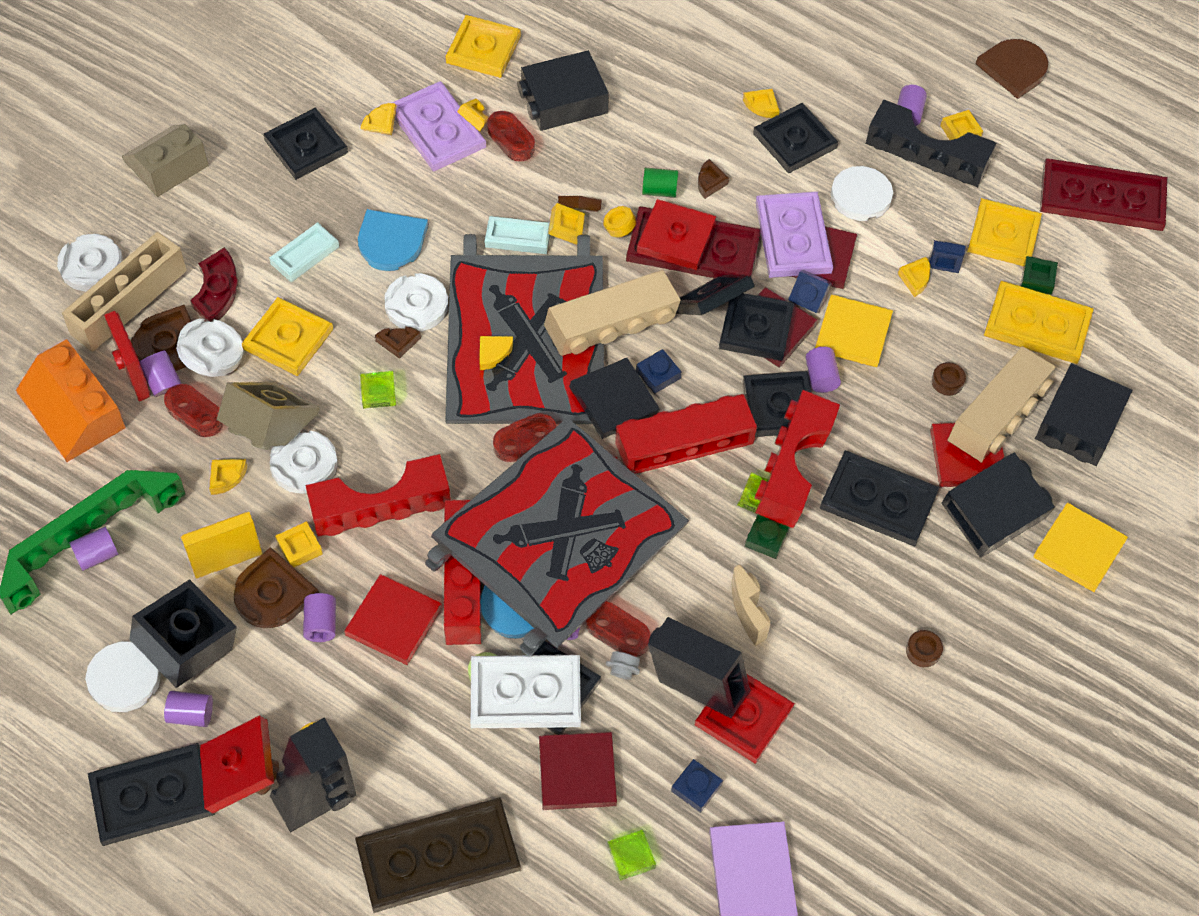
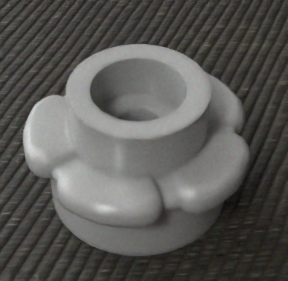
(623, 665)

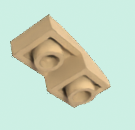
(745, 598)

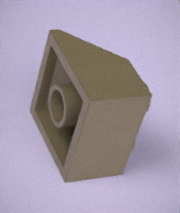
(167, 158)
(264, 412)

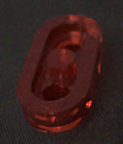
(515, 140)
(195, 412)
(522, 436)
(620, 628)

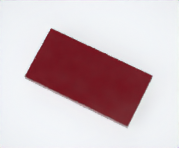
(1104, 194)
(728, 251)

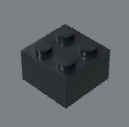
(182, 633)

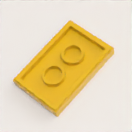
(1039, 322)

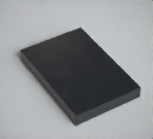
(879, 498)
(148, 794)

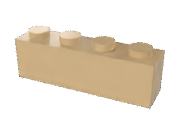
(125, 290)
(612, 313)
(1002, 404)

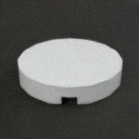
(861, 193)
(88, 260)
(416, 302)
(210, 347)
(303, 461)
(121, 677)

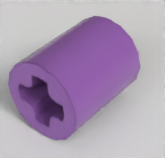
(913, 98)
(823, 369)
(159, 373)
(94, 548)
(319, 617)
(188, 708)

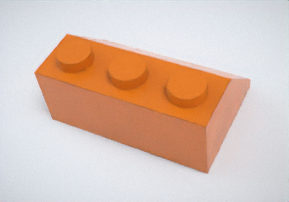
(69, 401)

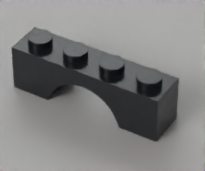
(959, 158)

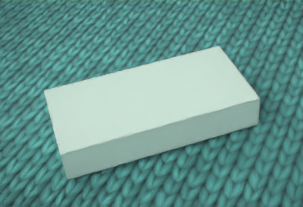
(517, 235)
(304, 252)

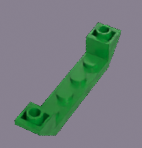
(158, 489)

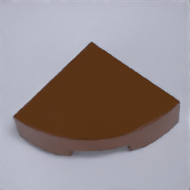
(711, 179)
(581, 202)
(398, 340)

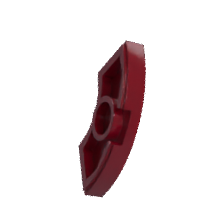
(218, 286)

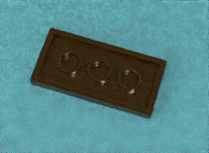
(437, 854)

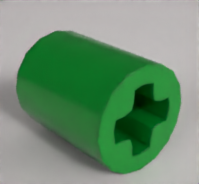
(660, 182)

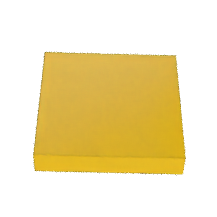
(483, 46)
(1004, 232)
(854, 330)
(287, 336)
(222, 544)
(1080, 547)

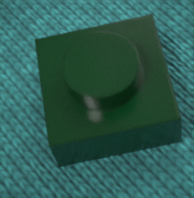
(1039, 275)
(766, 536)

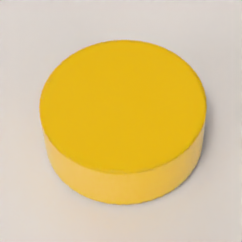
(619, 221)

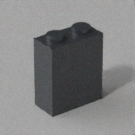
(563, 90)
(1083, 414)
(998, 504)
(699, 666)

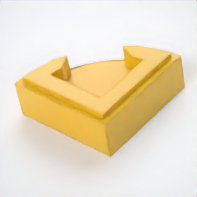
(761, 103)
(473, 113)
(380, 119)
(916, 275)
(494, 350)
(226, 474)

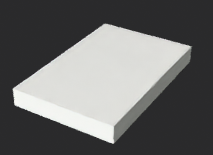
(525, 691)

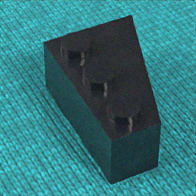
(314, 776)

